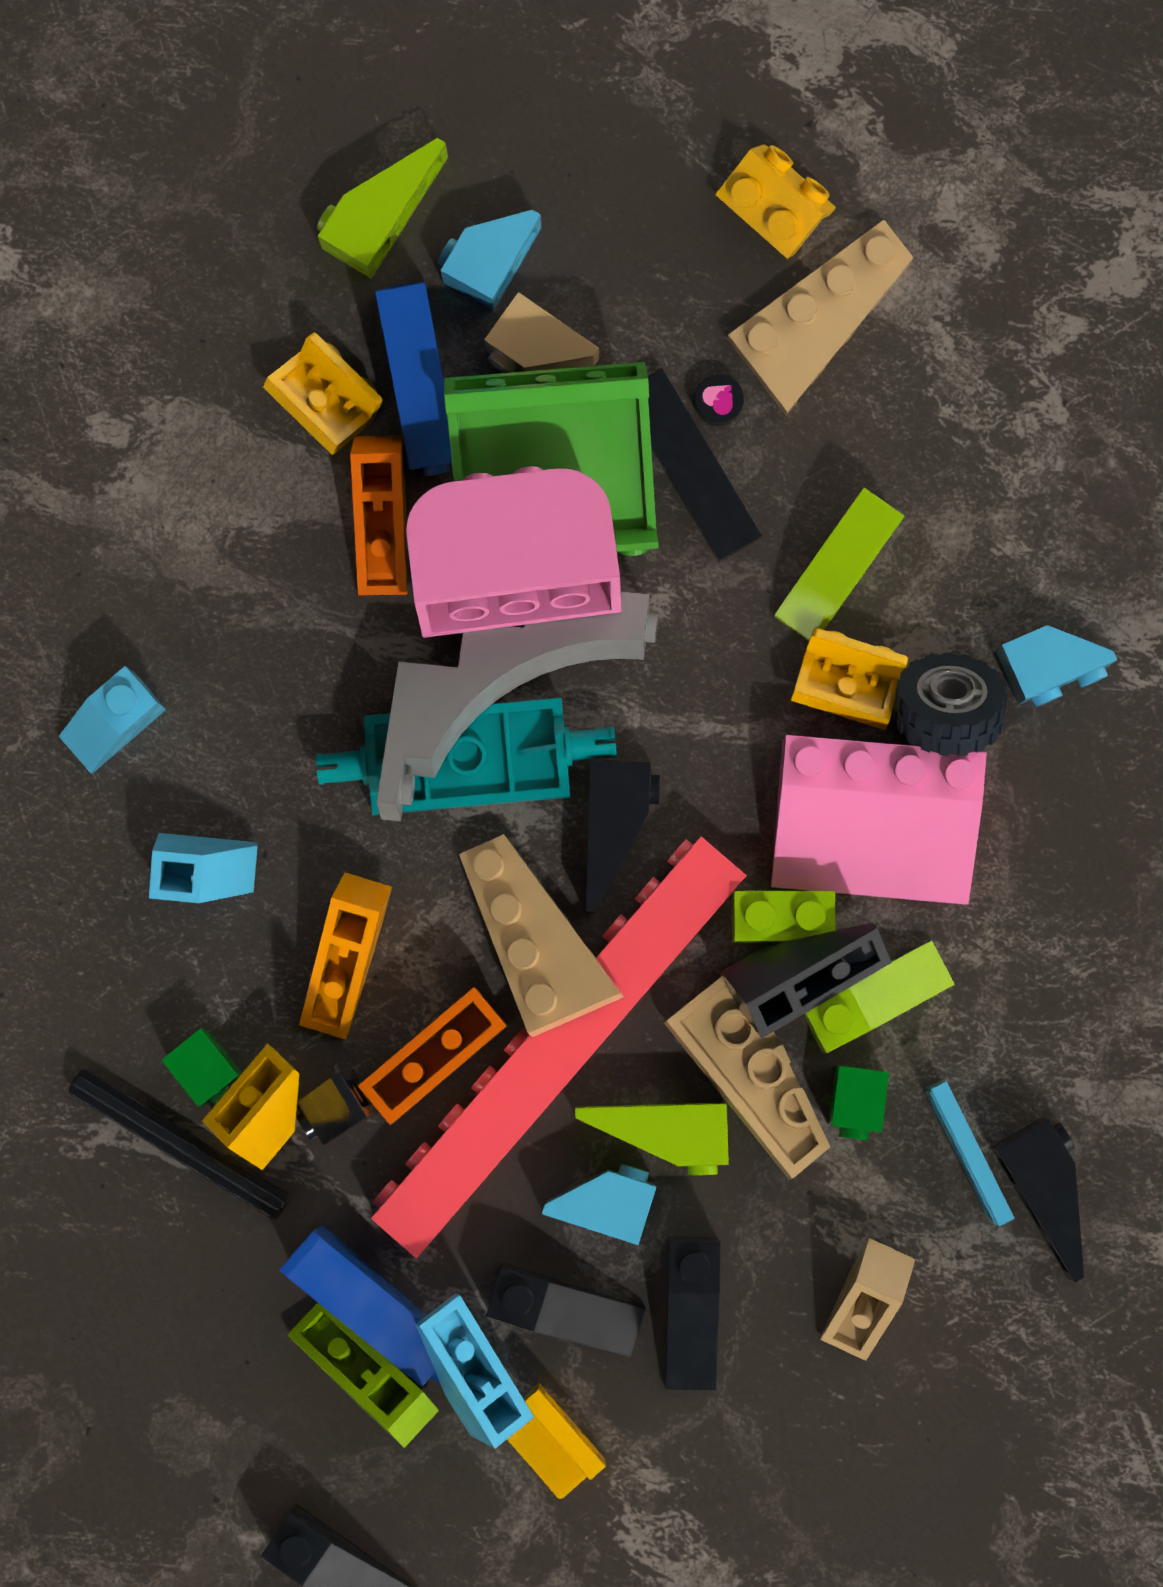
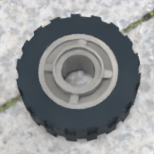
(950, 704)

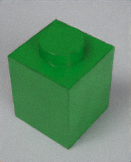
(202, 1068)
(858, 1101)

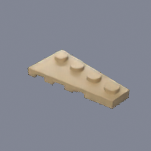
(810, 322)
(539, 950)
(751, 1077)

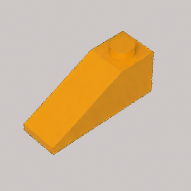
(344, 954)

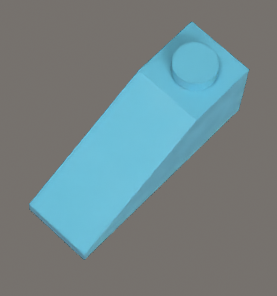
(472, 1374)

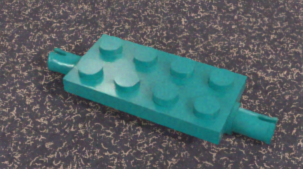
(502, 758)

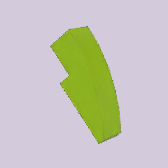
(839, 564)

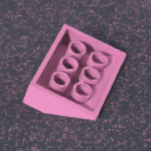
(877, 820)

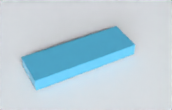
(968, 1153)

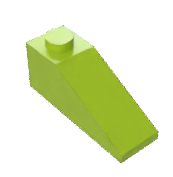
(376, 211)
(879, 997)
(678, 1133)
(364, 1374)

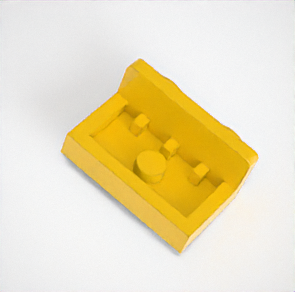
(775, 198)
(324, 394)
(849, 678)

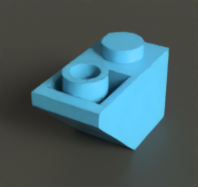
(1050, 659)
(201, 868)

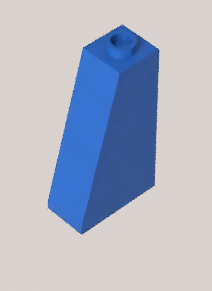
(416, 375)
(361, 1300)

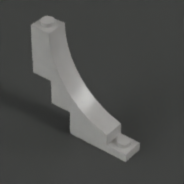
(440, 702)

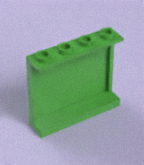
(565, 420)

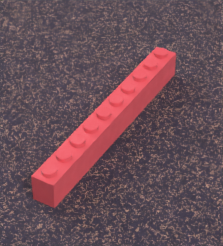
(544, 1064)

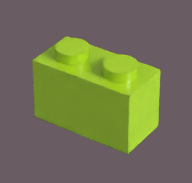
(781, 915)

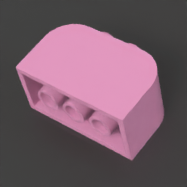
(512, 551)

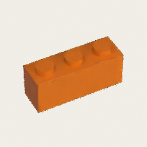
(432, 1055)

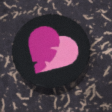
(719, 400)

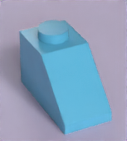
(489, 256)
(111, 719)
(607, 1203)

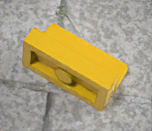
(555, 1445)

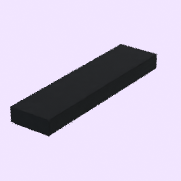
(696, 472)

